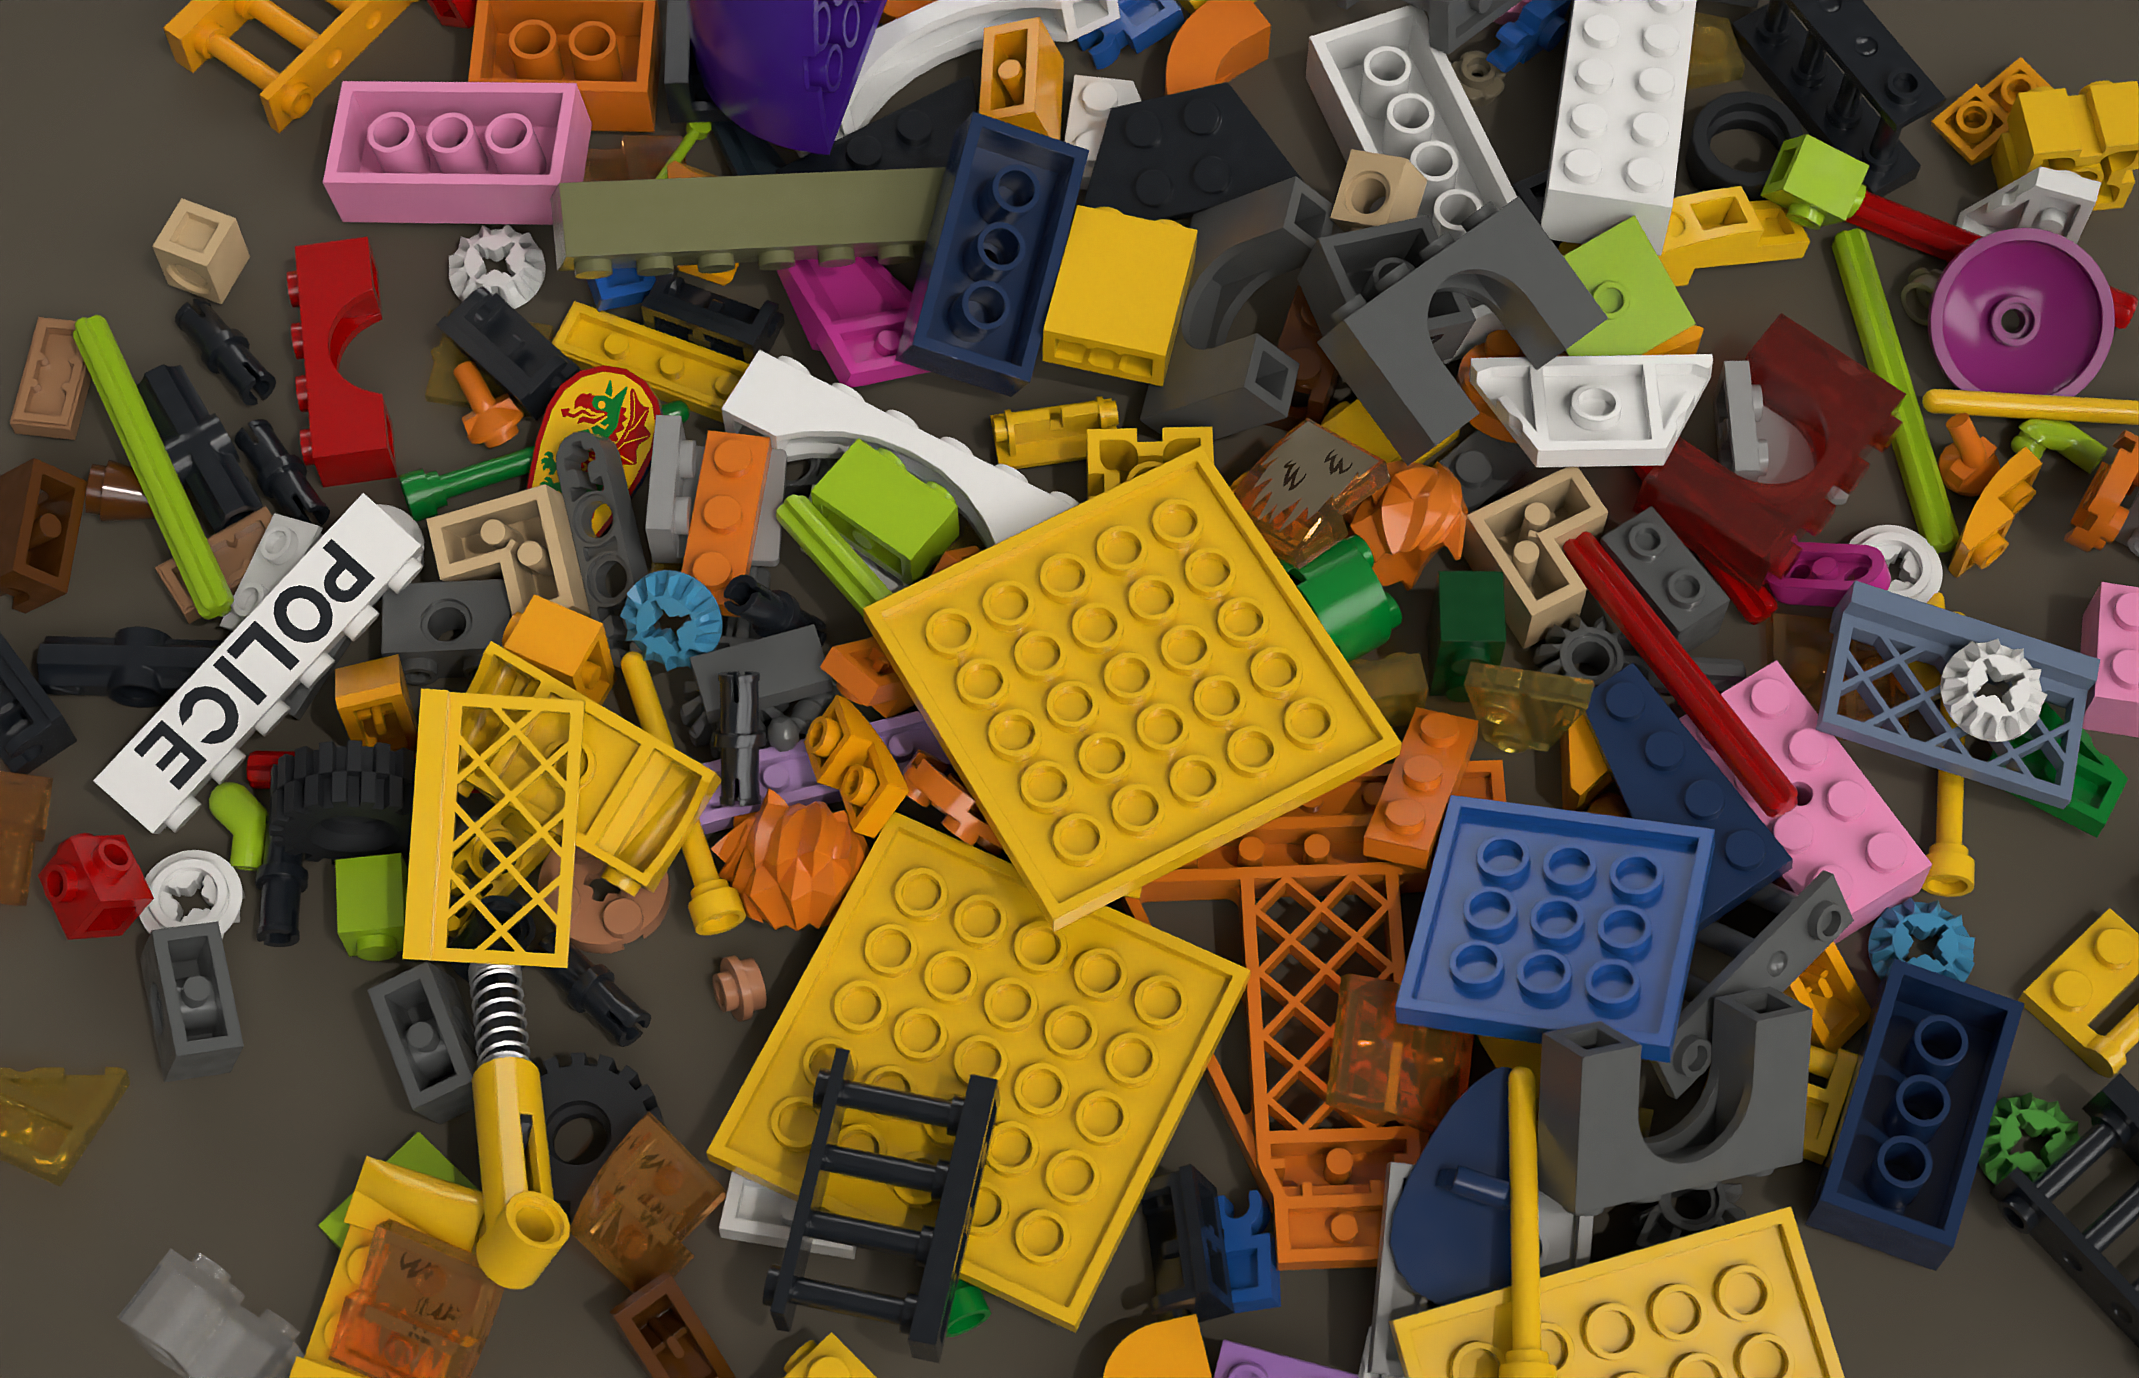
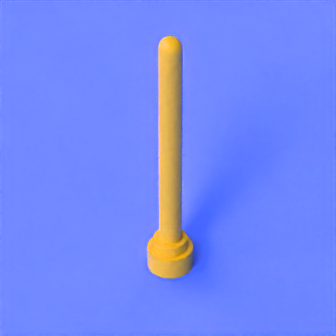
(2032, 406)
(1952, 867)
(713, 903)
(1526, 1358)

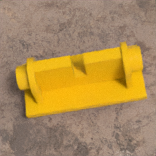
(1050, 433)

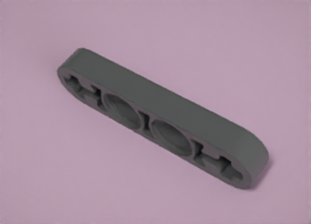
(617, 546)

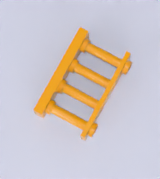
(206, 25)

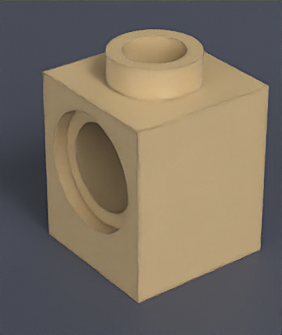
(1370, 178)
(201, 251)

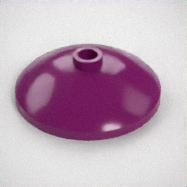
(2060, 307)

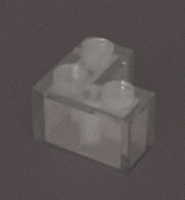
(199, 1330)

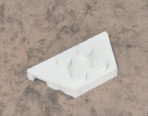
(1594, 406)

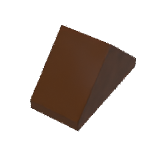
(667, 1333)

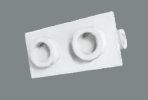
(277, 553)

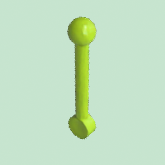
(695, 131)

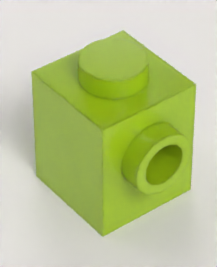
(1815, 182)
(371, 905)

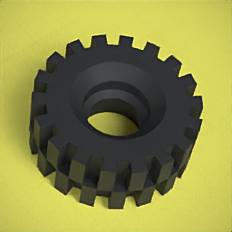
(343, 801)
(596, 1093)

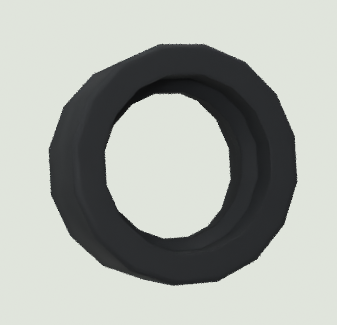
(1730, 112)

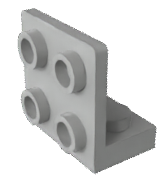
(1753, 437)
(673, 491)

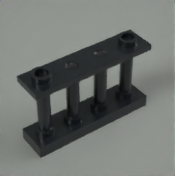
(1832, 102)
(2030, 1208)
(936, 1248)

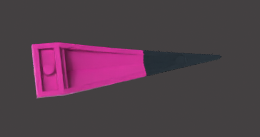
(845, 311)

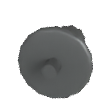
(785, 731)

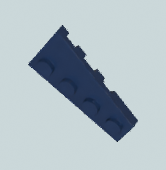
(1674, 781)

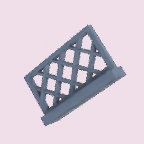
(1918, 631)

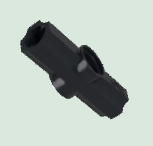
(198, 447)
(131, 669)

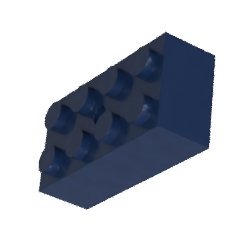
(1004, 197)
(1929, 1054)

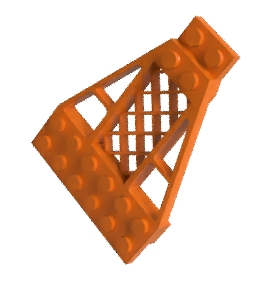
(1316, 1181)

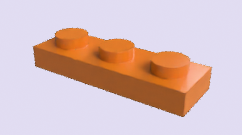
(726, 510)
(1420, 787)

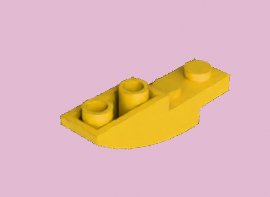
(1724, 230)

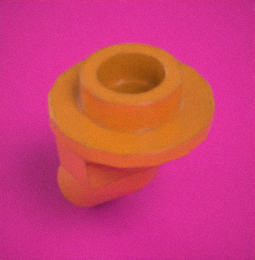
(492, 419)
(1968, 461)

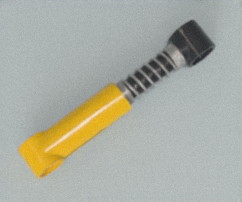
(518, 1198)

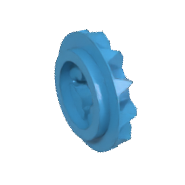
(679, 596)
(1892, 939)

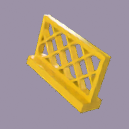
(435, 821)

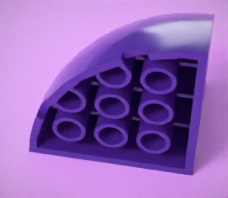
(783, 63)

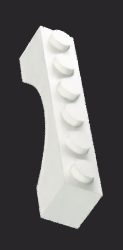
(948, 30)
(824, 420)

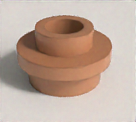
(739, 987)

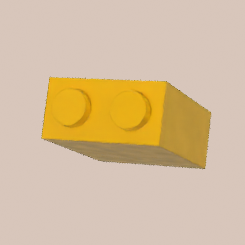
(1119, 295)

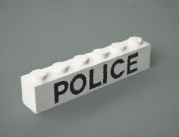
(260, 666)

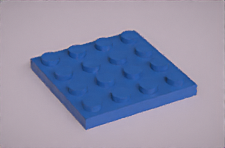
(1556, 924)

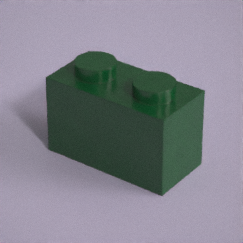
(1464, 628)

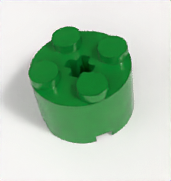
(1348, 597)

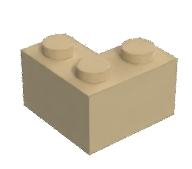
(515, 540)
(1526, 542)

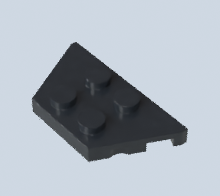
(905, 139)
(1183, 155)

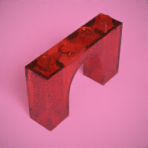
(1754, 525)

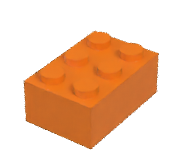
(598, 44)

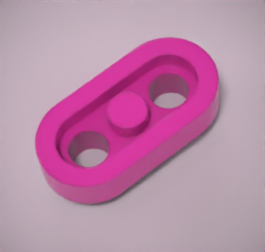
(1828, 571)

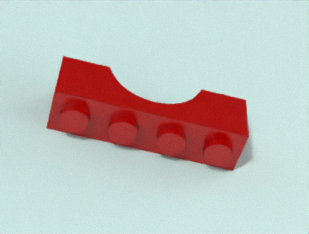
(337, 300)

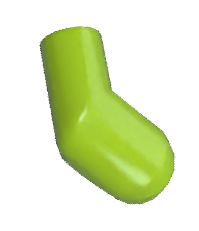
(2061, 437)
(244, 819)

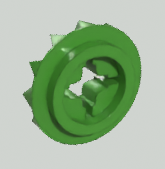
(2037, 1119)

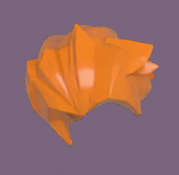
(1410, 520)
(791, 862)

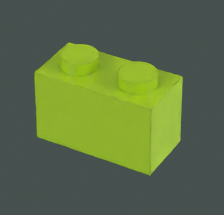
(887, 511)

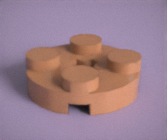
(610, 923)

